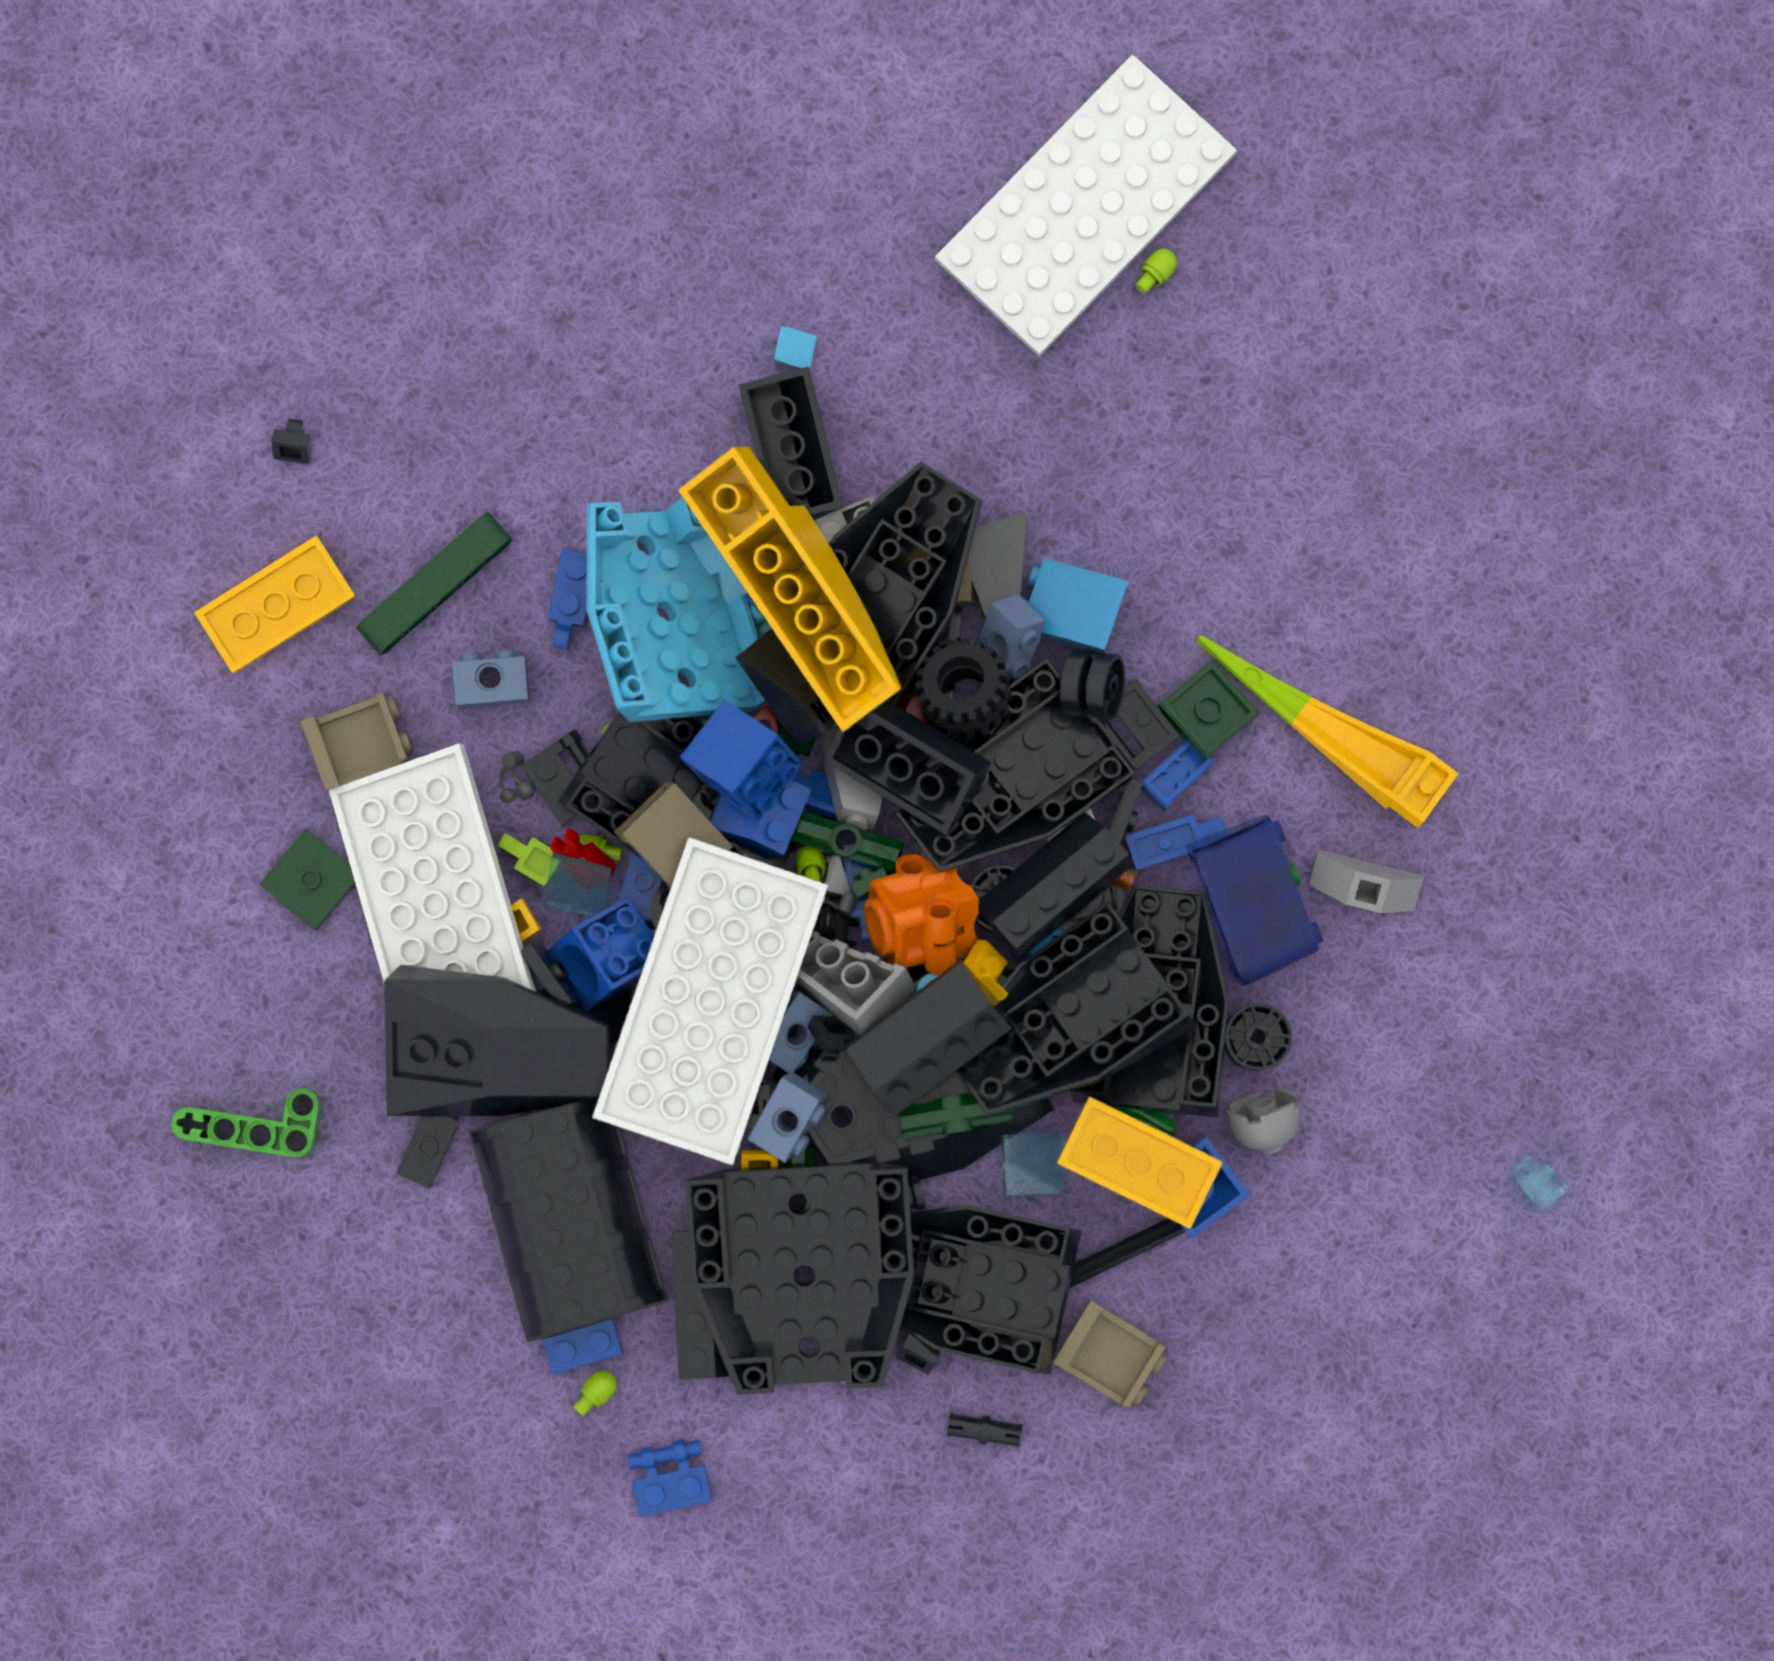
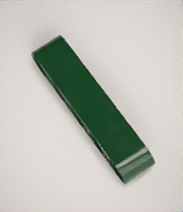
(434, 583)

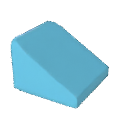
(794, 348)

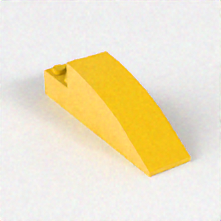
(794, 583)

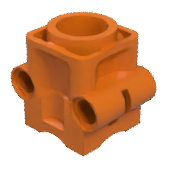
(921, 915)

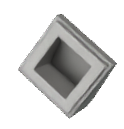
(835, 877)

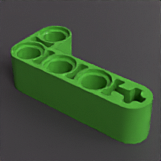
(246, 1125)

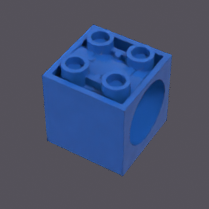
(741, 760)
(605, 953)

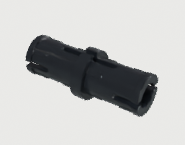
(984, 1430)

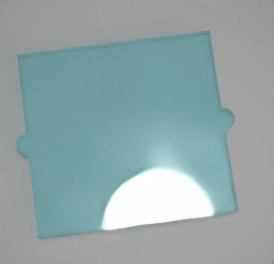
(577, 885)
(1032, 1165)

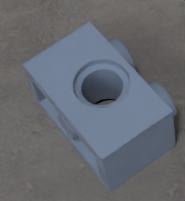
(1013, 633)
(511, 689)
(793, 1051)
(773, 1131)

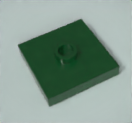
(1208, 710)
(310, 879)

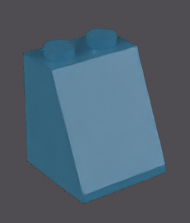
(1075, 604)

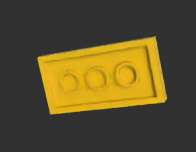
(275, 605)
(1139, 1162)

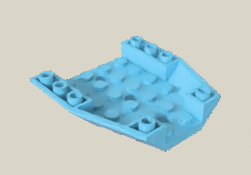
(704, 606)

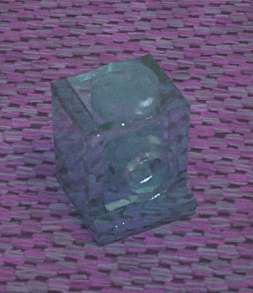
(1538, 1183)

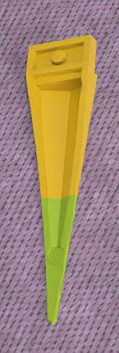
(1381, 764)

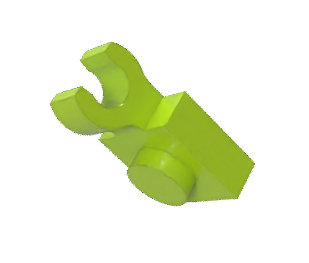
(533, 859)

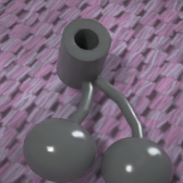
(524, 788)
(841, 905)

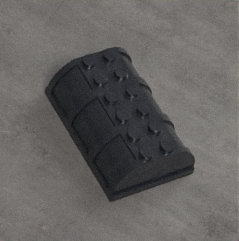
(567, 1218)

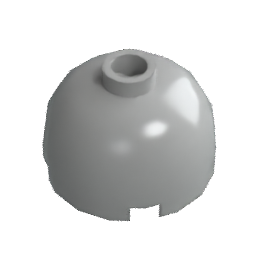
(1265, 1121)

